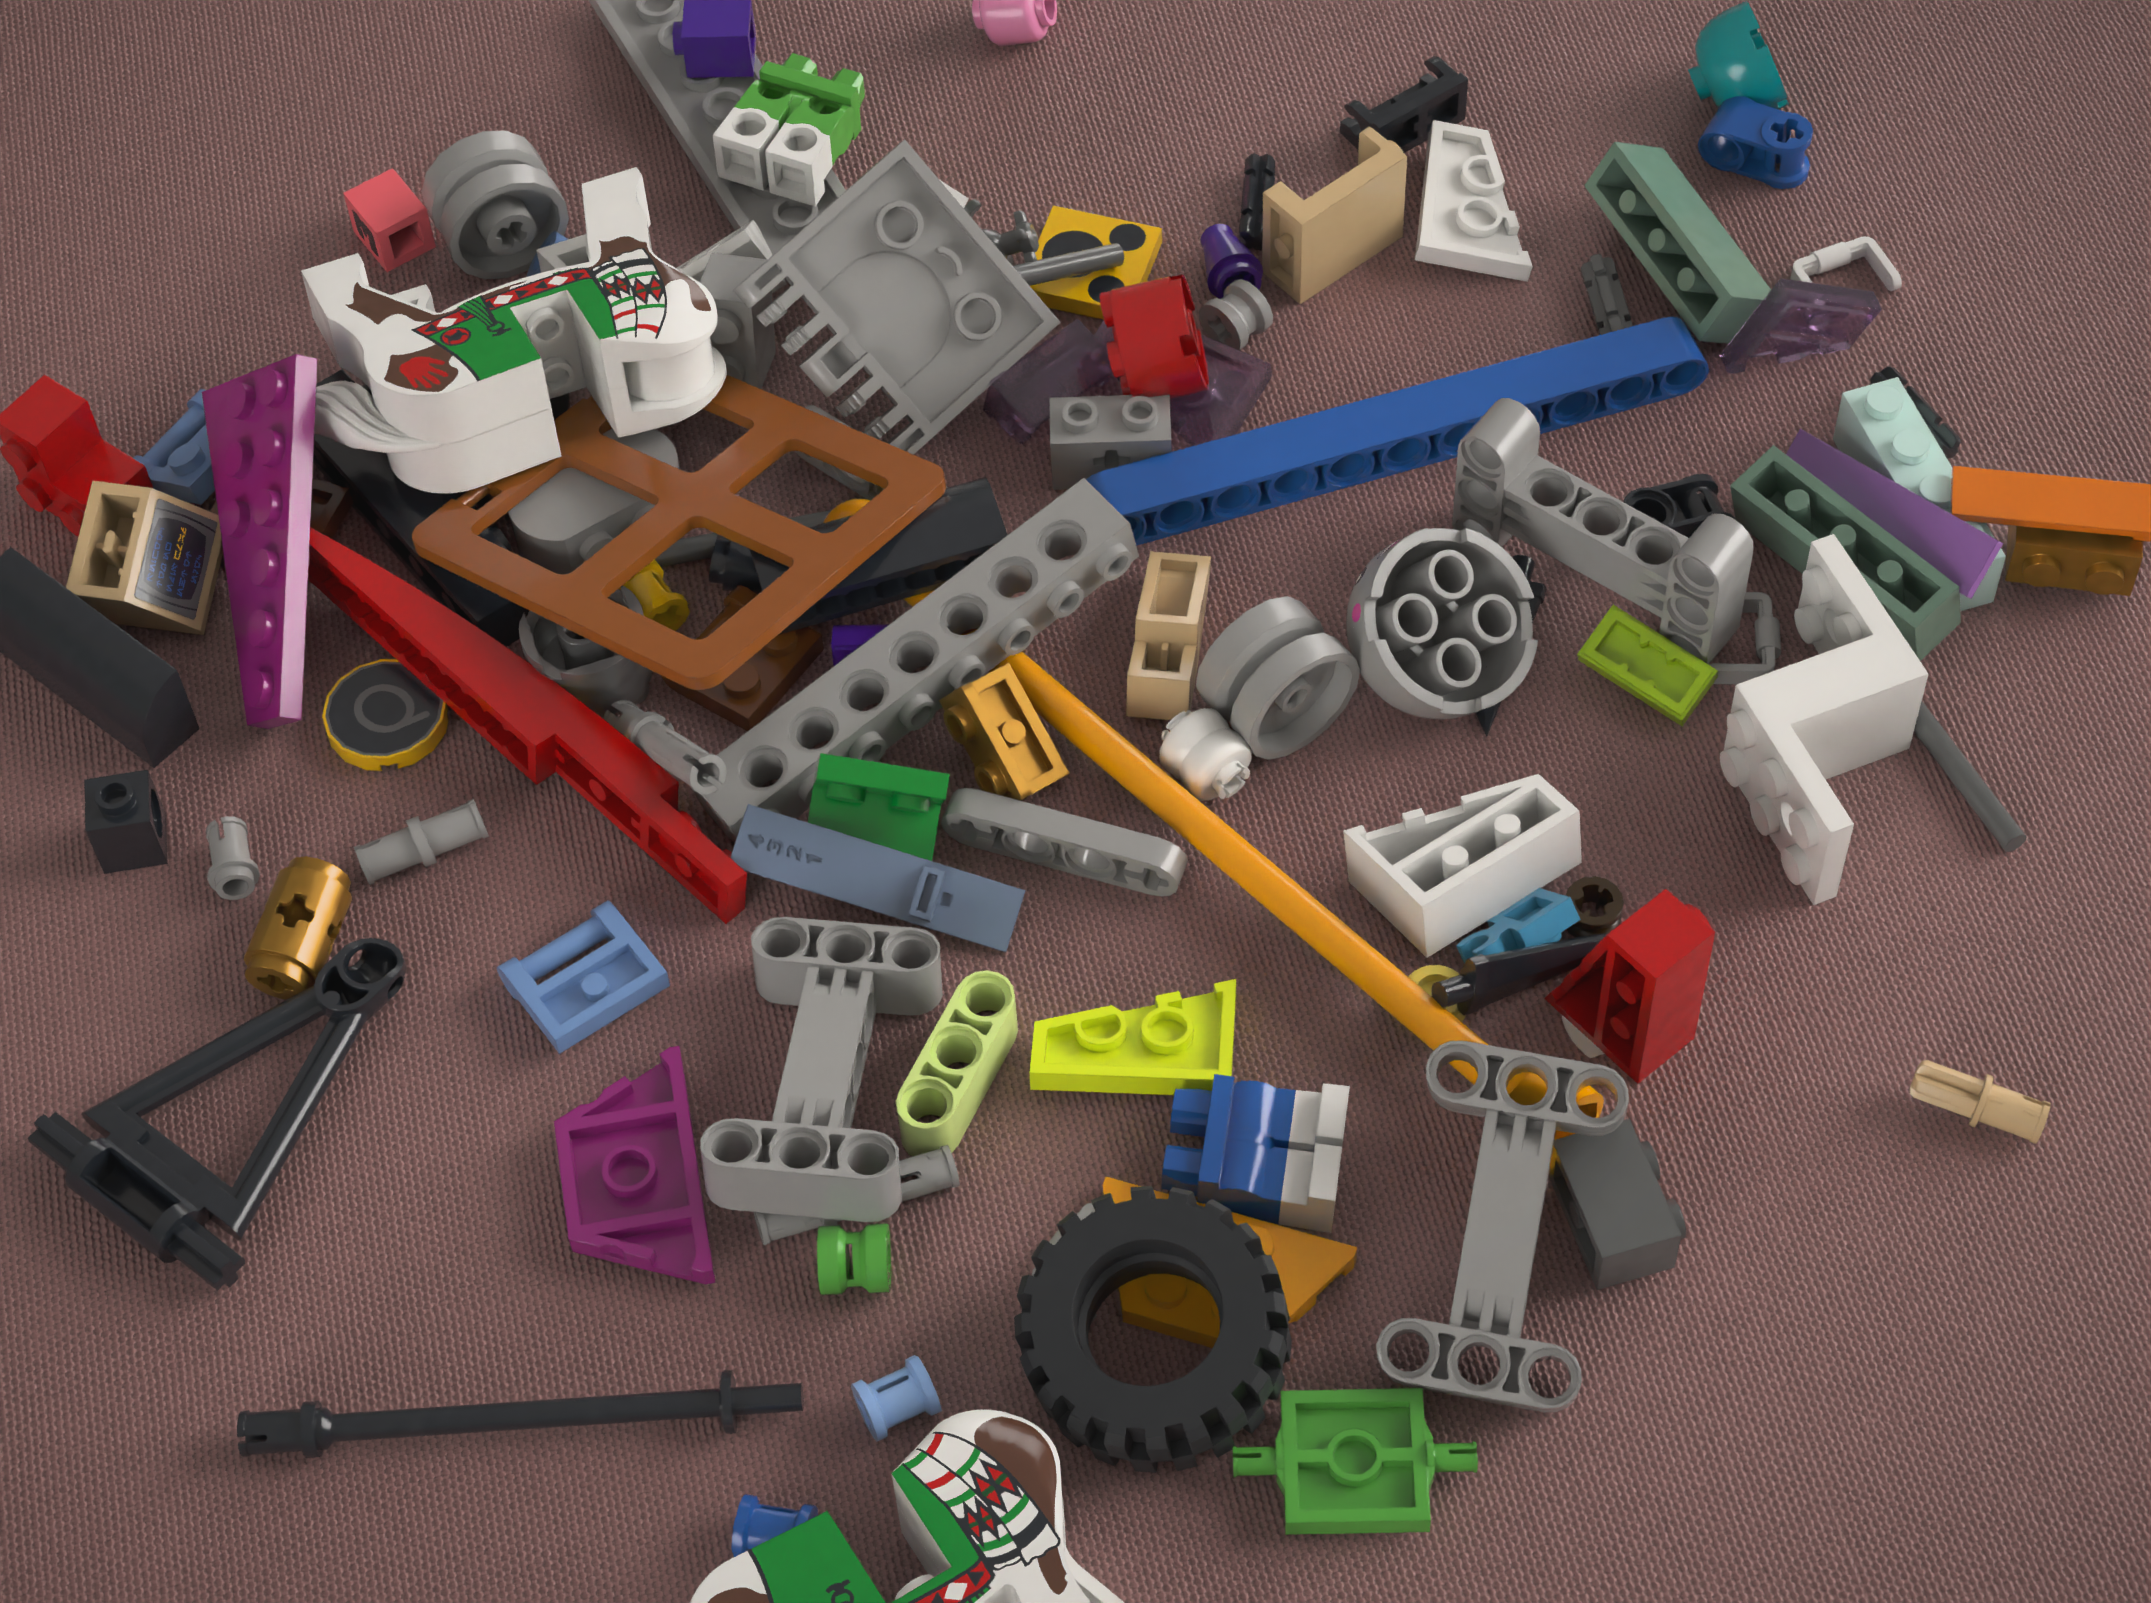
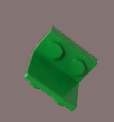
(879, 802)

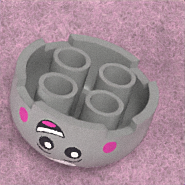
(1435, 617)

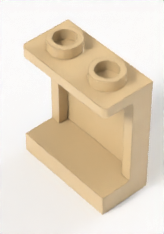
(1339, 226)

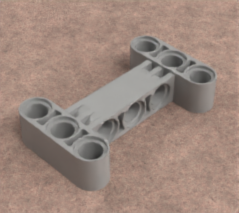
(1687, 582)
(809, 1154)
(1503, 1222)

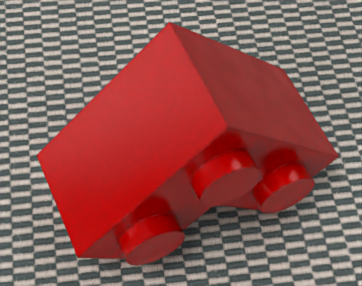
(59, 452)

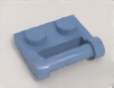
(181, 457)
(591, 989)

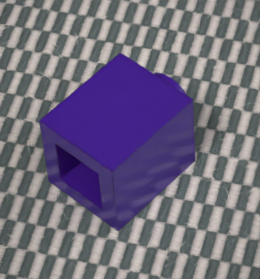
(716, 38)

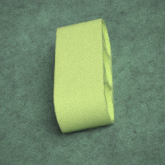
(958, 1038)

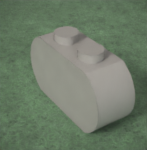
(580, 514)

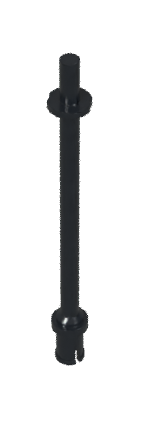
(317, 1428)

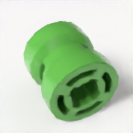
(869, 1255)

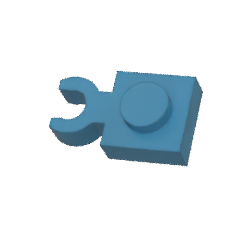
(1527, 923)

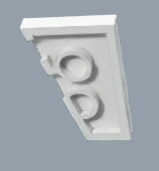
(1464, 206)

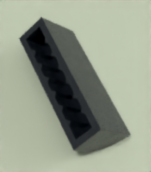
(913, 562)
(91, 662)

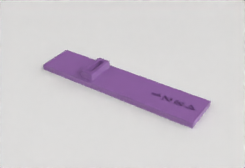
(1926, 529)

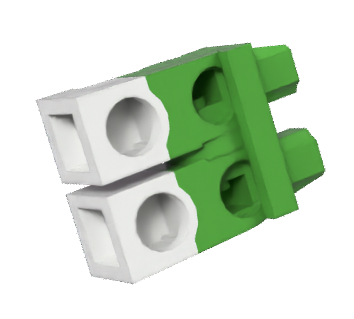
(790, 129)

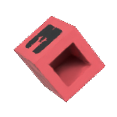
(389, 220)

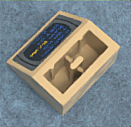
(146, 558)

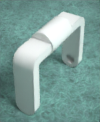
(1842, 254)

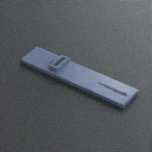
(877, 878)

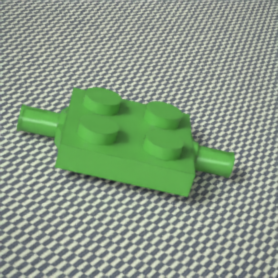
(1354, 1461)

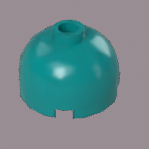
(1736, 61)

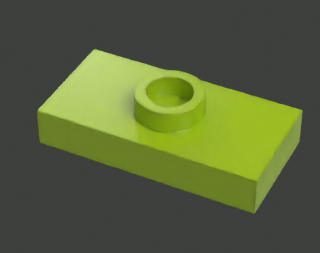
(1647, 665)

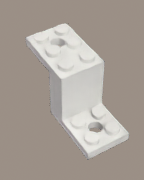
(1822, 719)

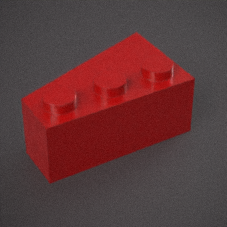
(1641, 985)

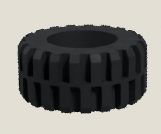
(1132, 1242)

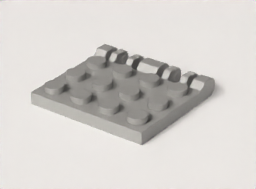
(907, 298)

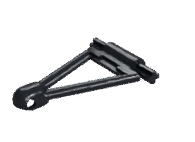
(165, 1193)

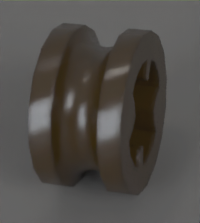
(1603, 894)

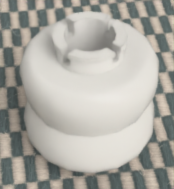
(1205, 754)

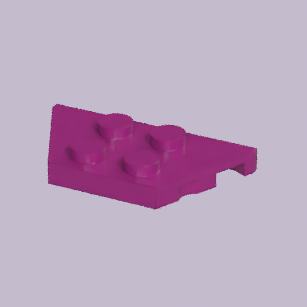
(636, 1176)

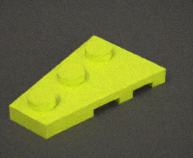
(1138, 1049)

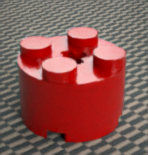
(1155, 339)

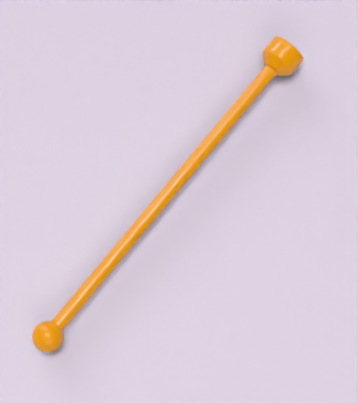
(1252, 869)

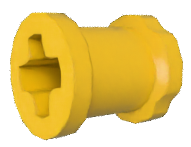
(656, 597)

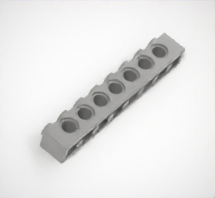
(930, 636)

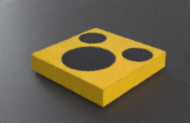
(1076, 231)

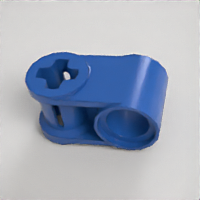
(1755, 137)

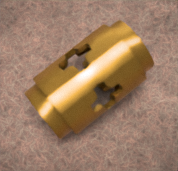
(297, 927)

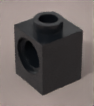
(125, 821)

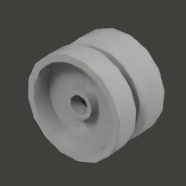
(493, 203)
(1277, 677)

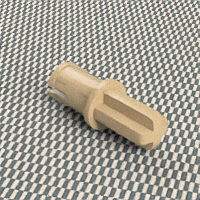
(1980, 1100)

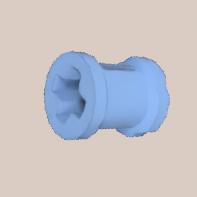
(896, 1397)

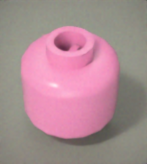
(1014, 20)

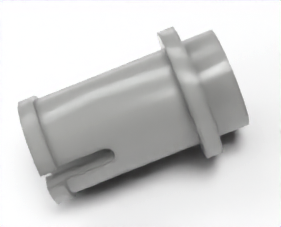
(232, 870)

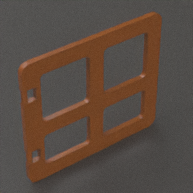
(682, 504)

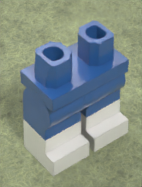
(1263, 1150)

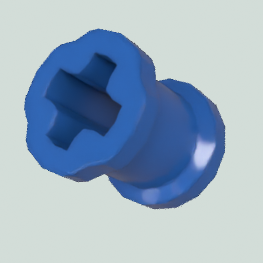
(761, 1522)

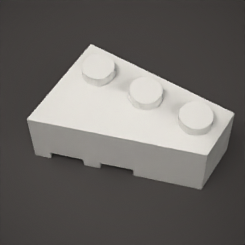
(1465, 863)

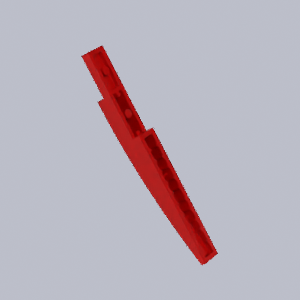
(529, 719)

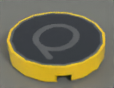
(383, 716)

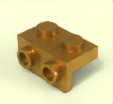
(1002, 735)

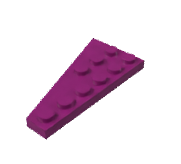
(263, 490)

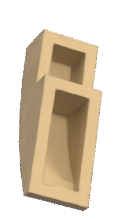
(1167, 635)

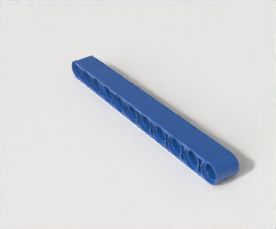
(1398, 429)

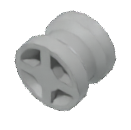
(1236, 315)

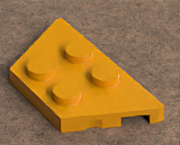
(1189, 1311)

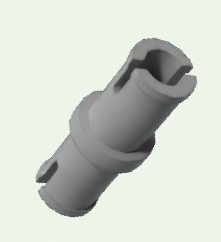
(421, 841)

